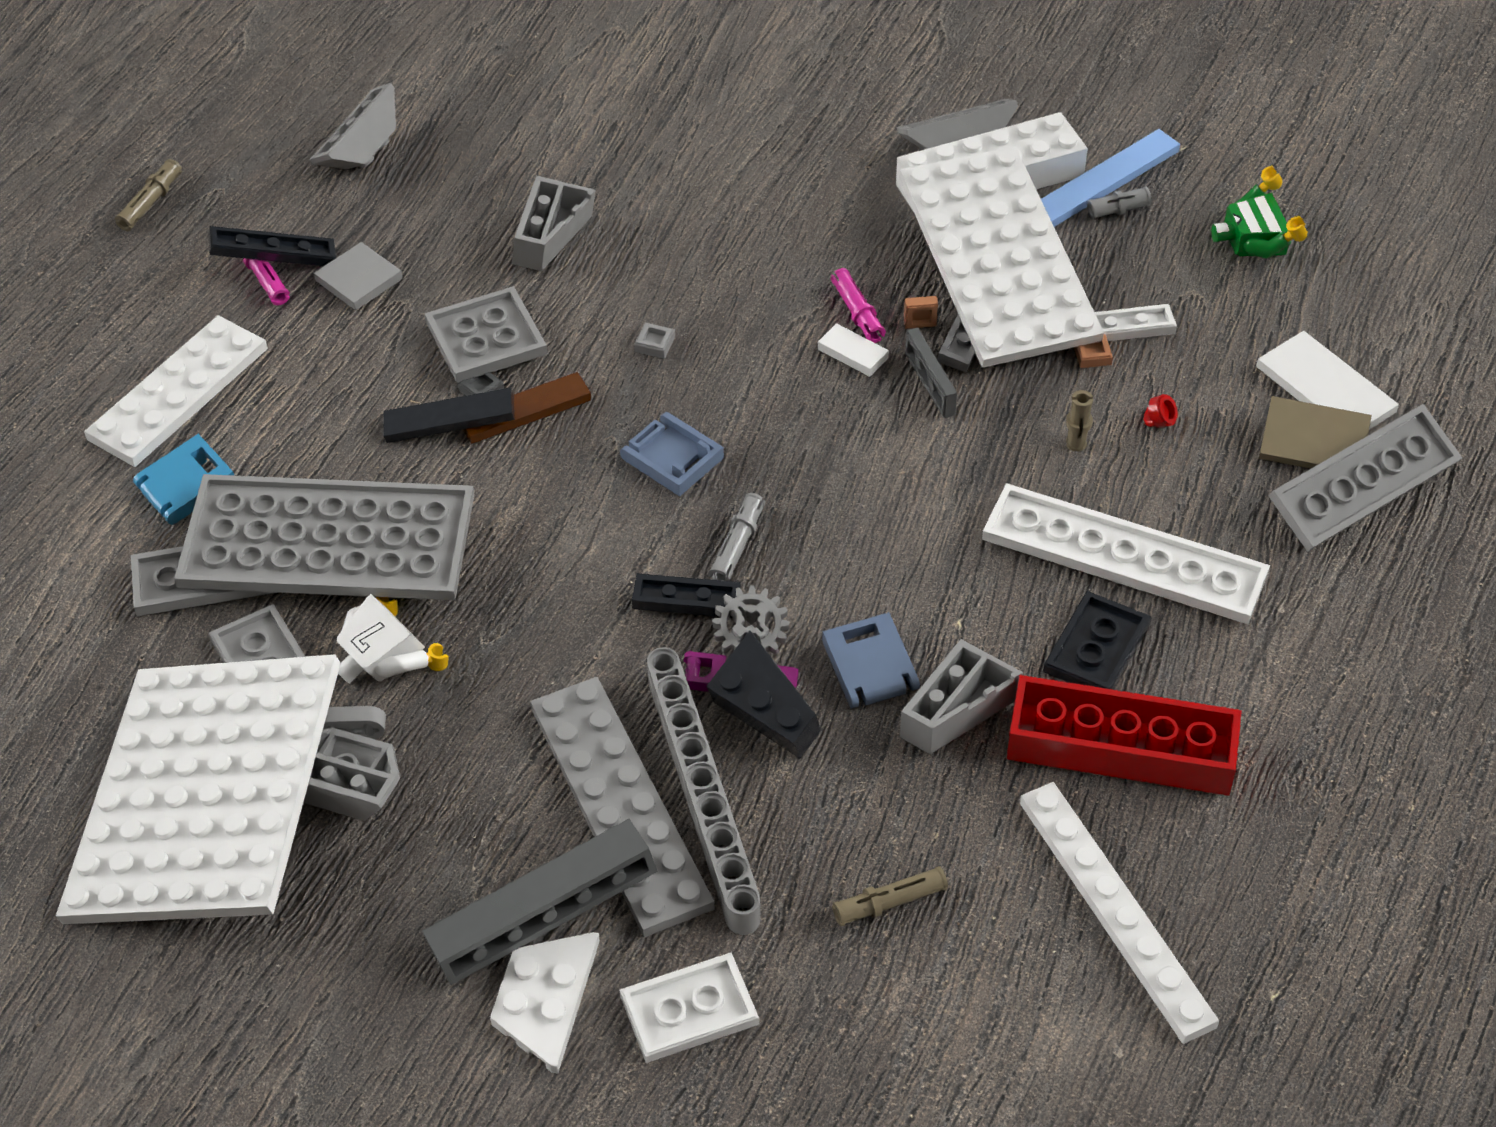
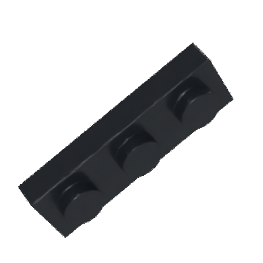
(681, 594)

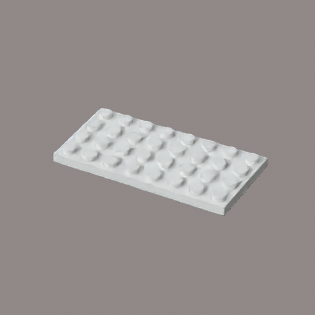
(1000, 256)

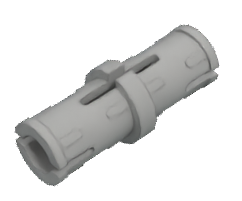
(1119, 202)

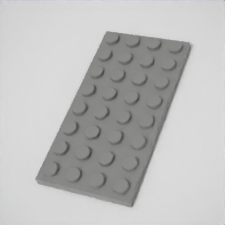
(326, 537)

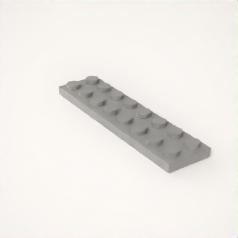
(616, 787)

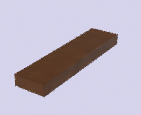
(537, 404)

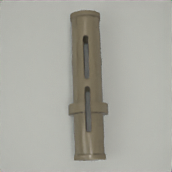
(155, 186)
(876, 900)

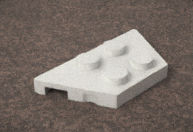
(544, 994)

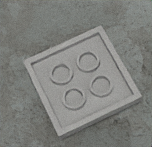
(485, 334)

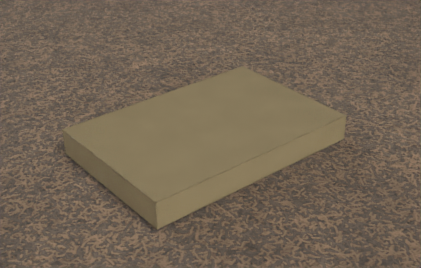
(1309, 432)

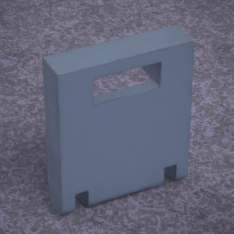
(669, 452)
(870, 664)

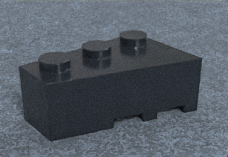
(764, 698)

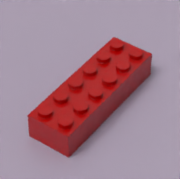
(1125, 735)

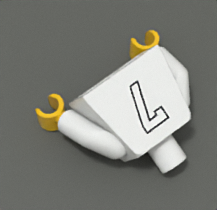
(382, 643)

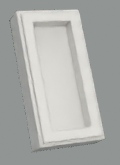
(853, 349)

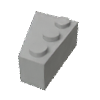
(550, 221)
(958, 697)

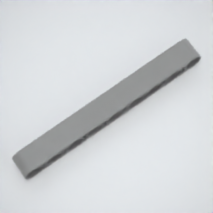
(678, 710)

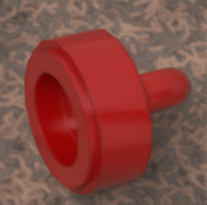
(1161, 412)

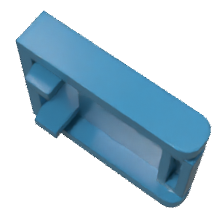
(176, 478)

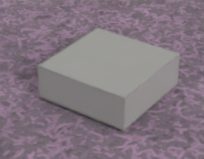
(654, 340)

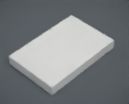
(689, 1007)

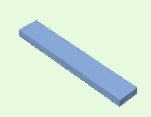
(1109, 175)

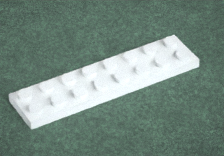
(1126, 553)

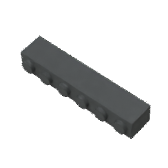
(540, 901)

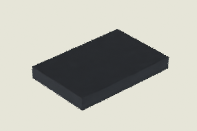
(1097, 642)

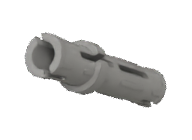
(741, 528)

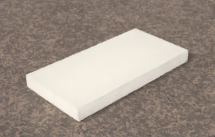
(1323, 379)

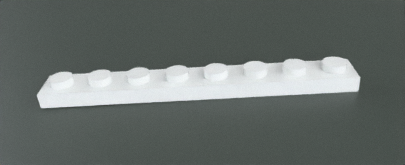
(1119, 913)

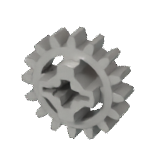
(742, 612)

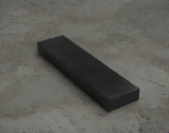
(270, 246)
(448, 415)

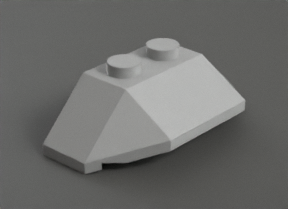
(959, 124)
(361, 132)
(352, 774)

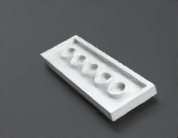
(175, 390)

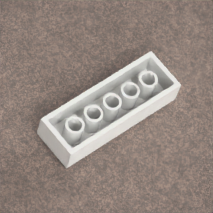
(1046, 145)

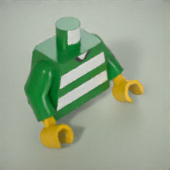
(1257, 224)

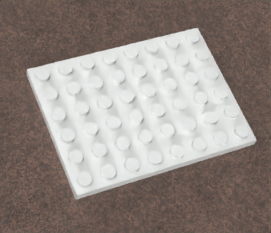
(201, 792)

